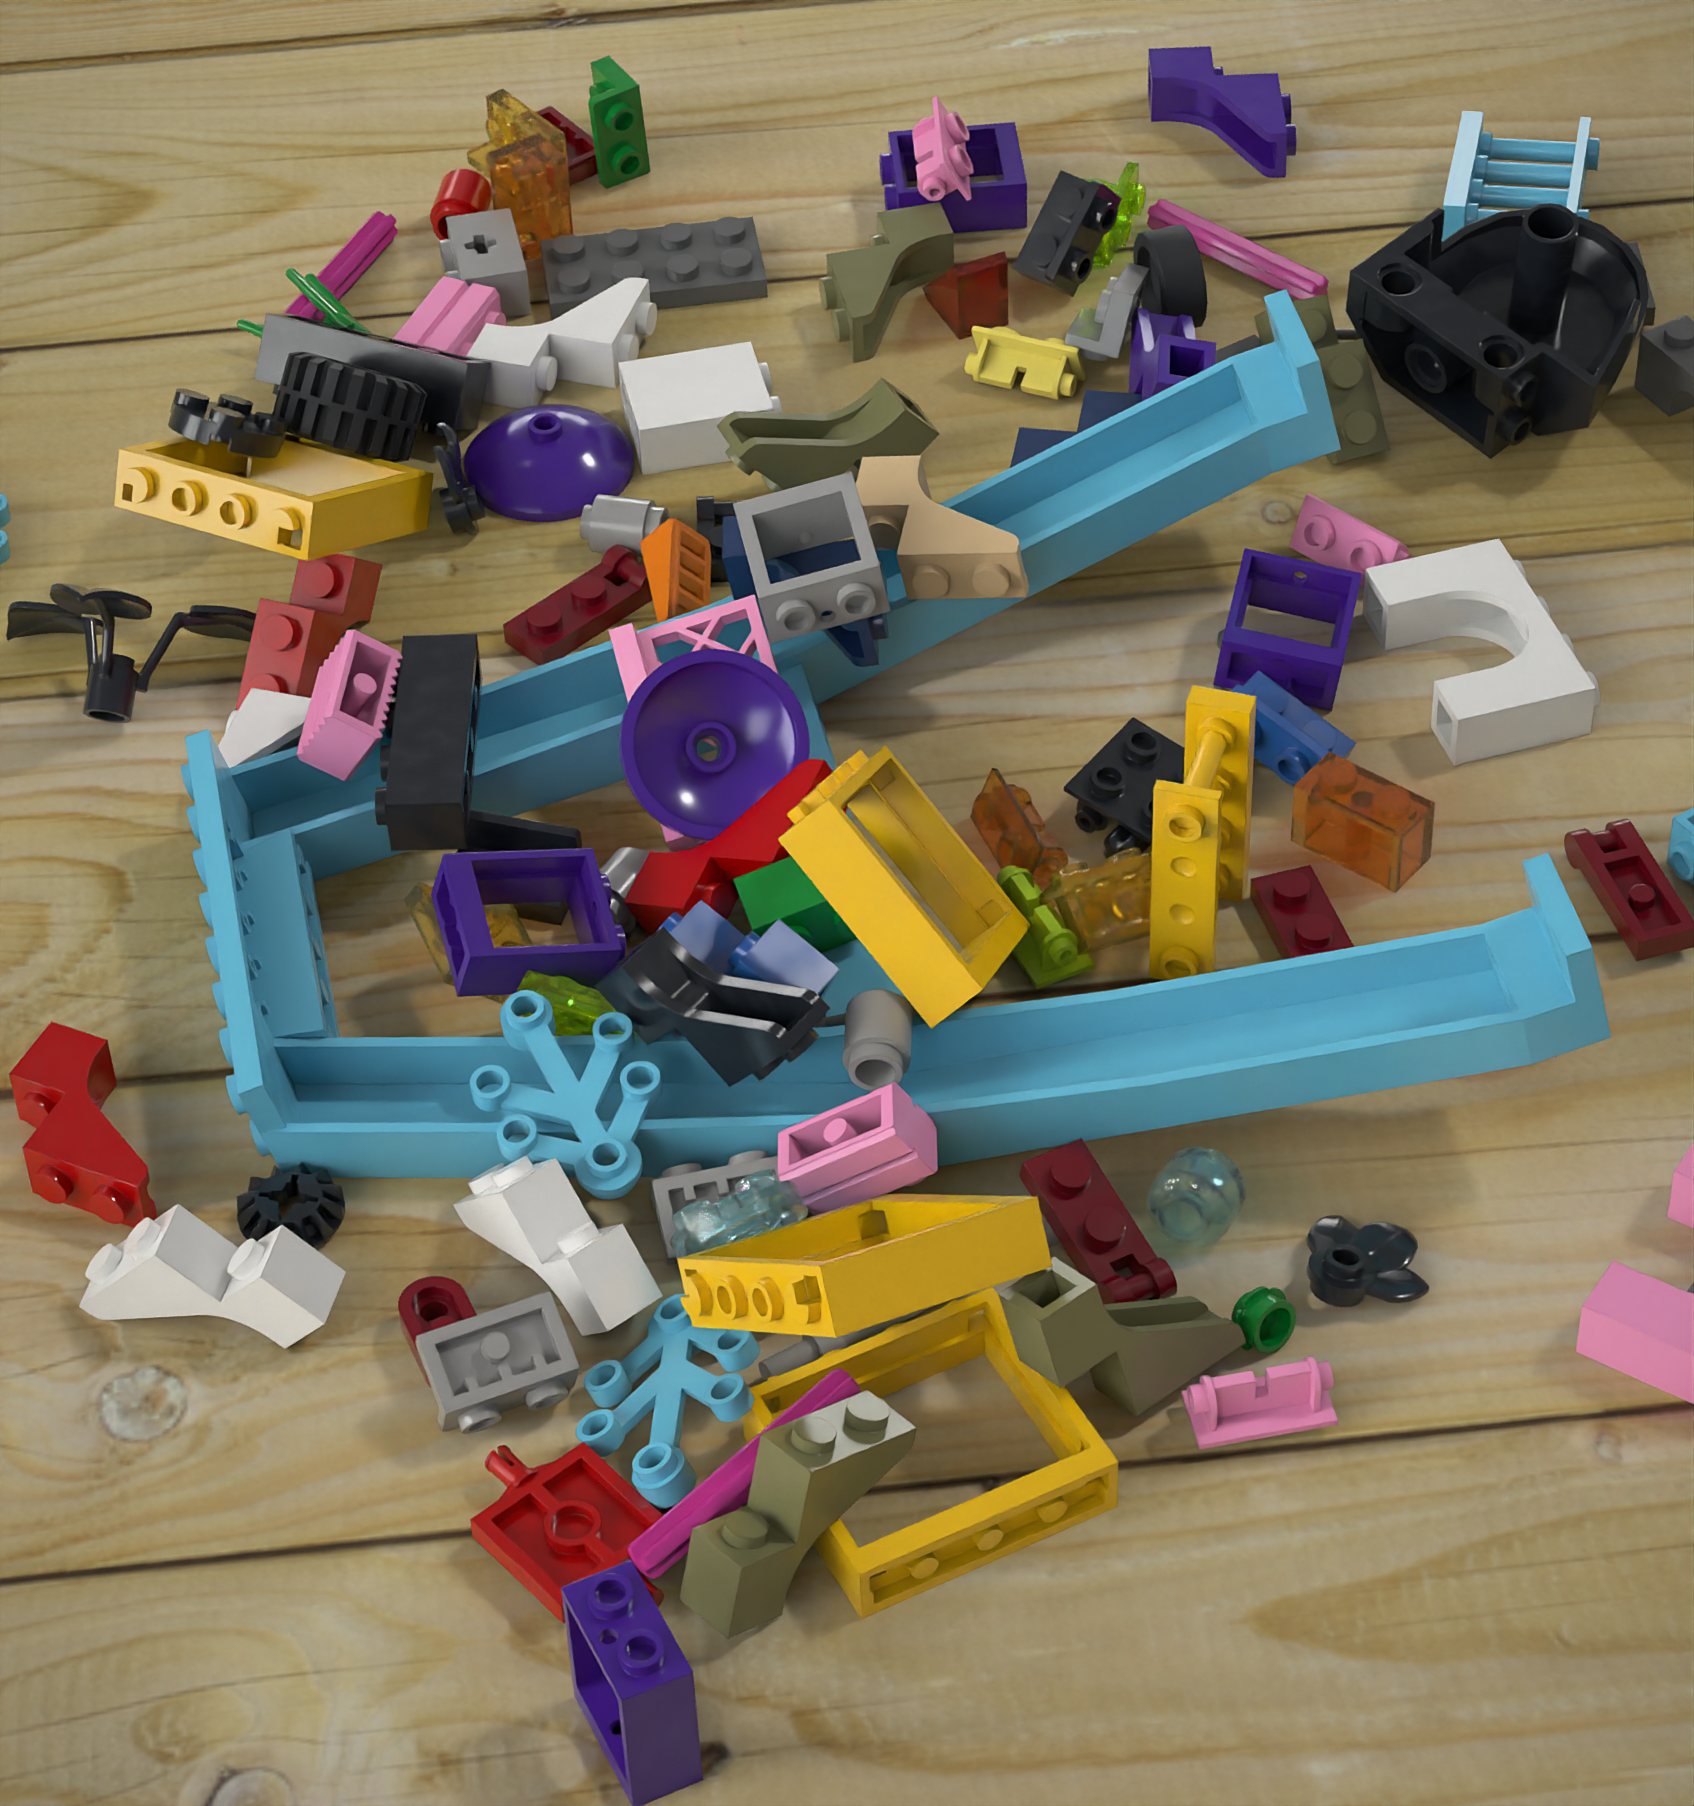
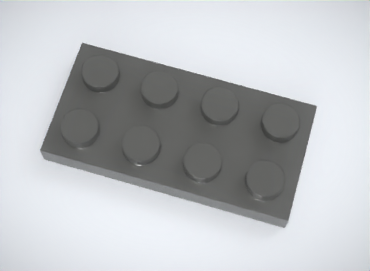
(682, 261)

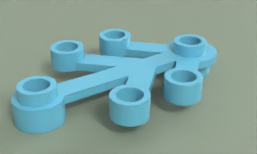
(571, 1101)
(661, 1468)

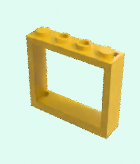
(310, 486)
(880, 906)
(864, 1263)
(984, 1526)

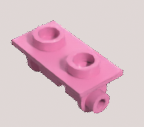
(942, 154)
(1342, 540)
(1252, 1408)

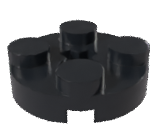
(228, 423)

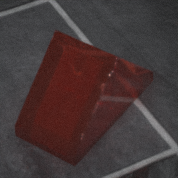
(972, 295)

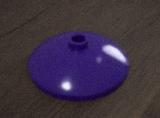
(548, 462)
(716, 698)

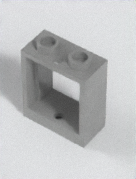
(802, 520)

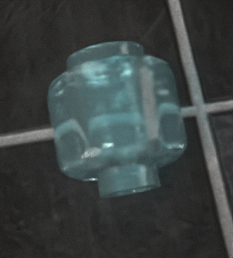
(1196, 1196)

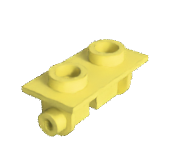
(1048, 364)

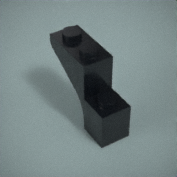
(729, 1020)

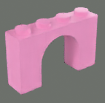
(1641, 1321)

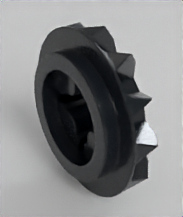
(311, 1220)

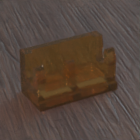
(535, 186)

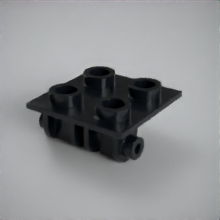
(1122, 779)

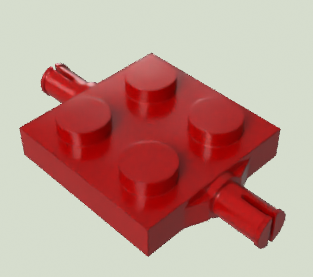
(561, 1522)

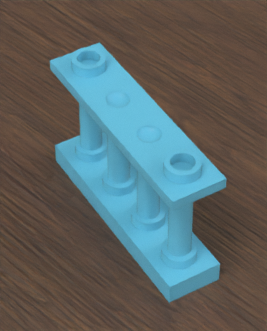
(1473, 168)

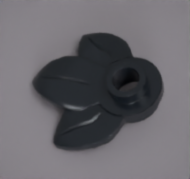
(460, 503)
(1362, 1262)

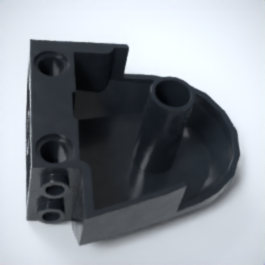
(1502, 321)

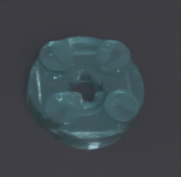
(755, 1208)

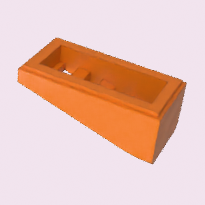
(677, 569)

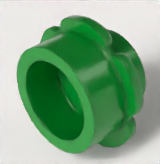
(1264, 1319)

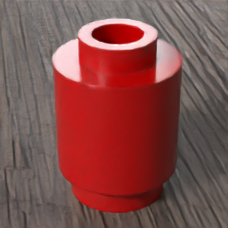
(459, 194)

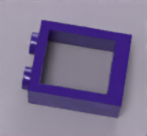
(993, 205)
(1299, 667)
(526, 876)
(634, 1678)

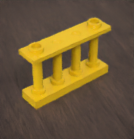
(1201, 833)

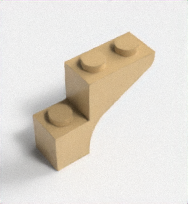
(938, 548)

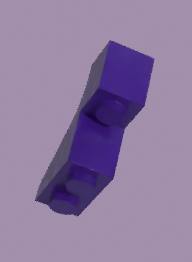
(1239, 109)
(1165, 352)

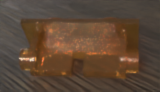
(1015, 829)

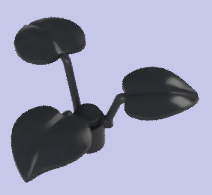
(112, 676)

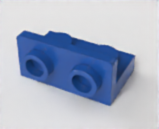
(1289, 733)

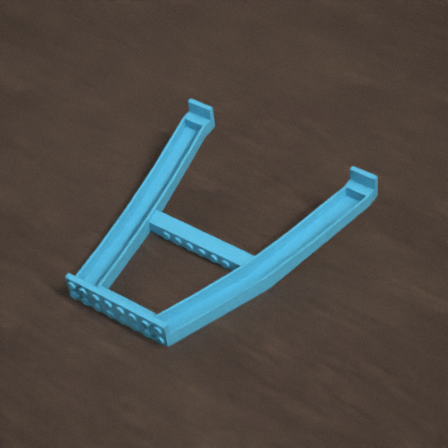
(986, 1074)

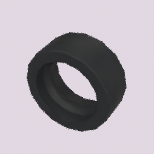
(1175, 273)

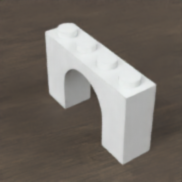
(1486, 596)

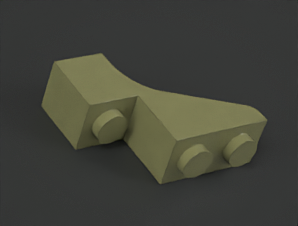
(868, 282)
(1346, 380)
(814, 447)
(1131, 1348)
(799, 1487)

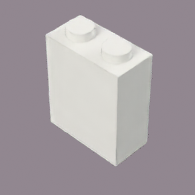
(683, 396)

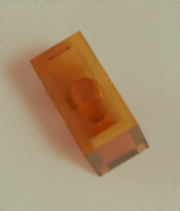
(1362, 822)

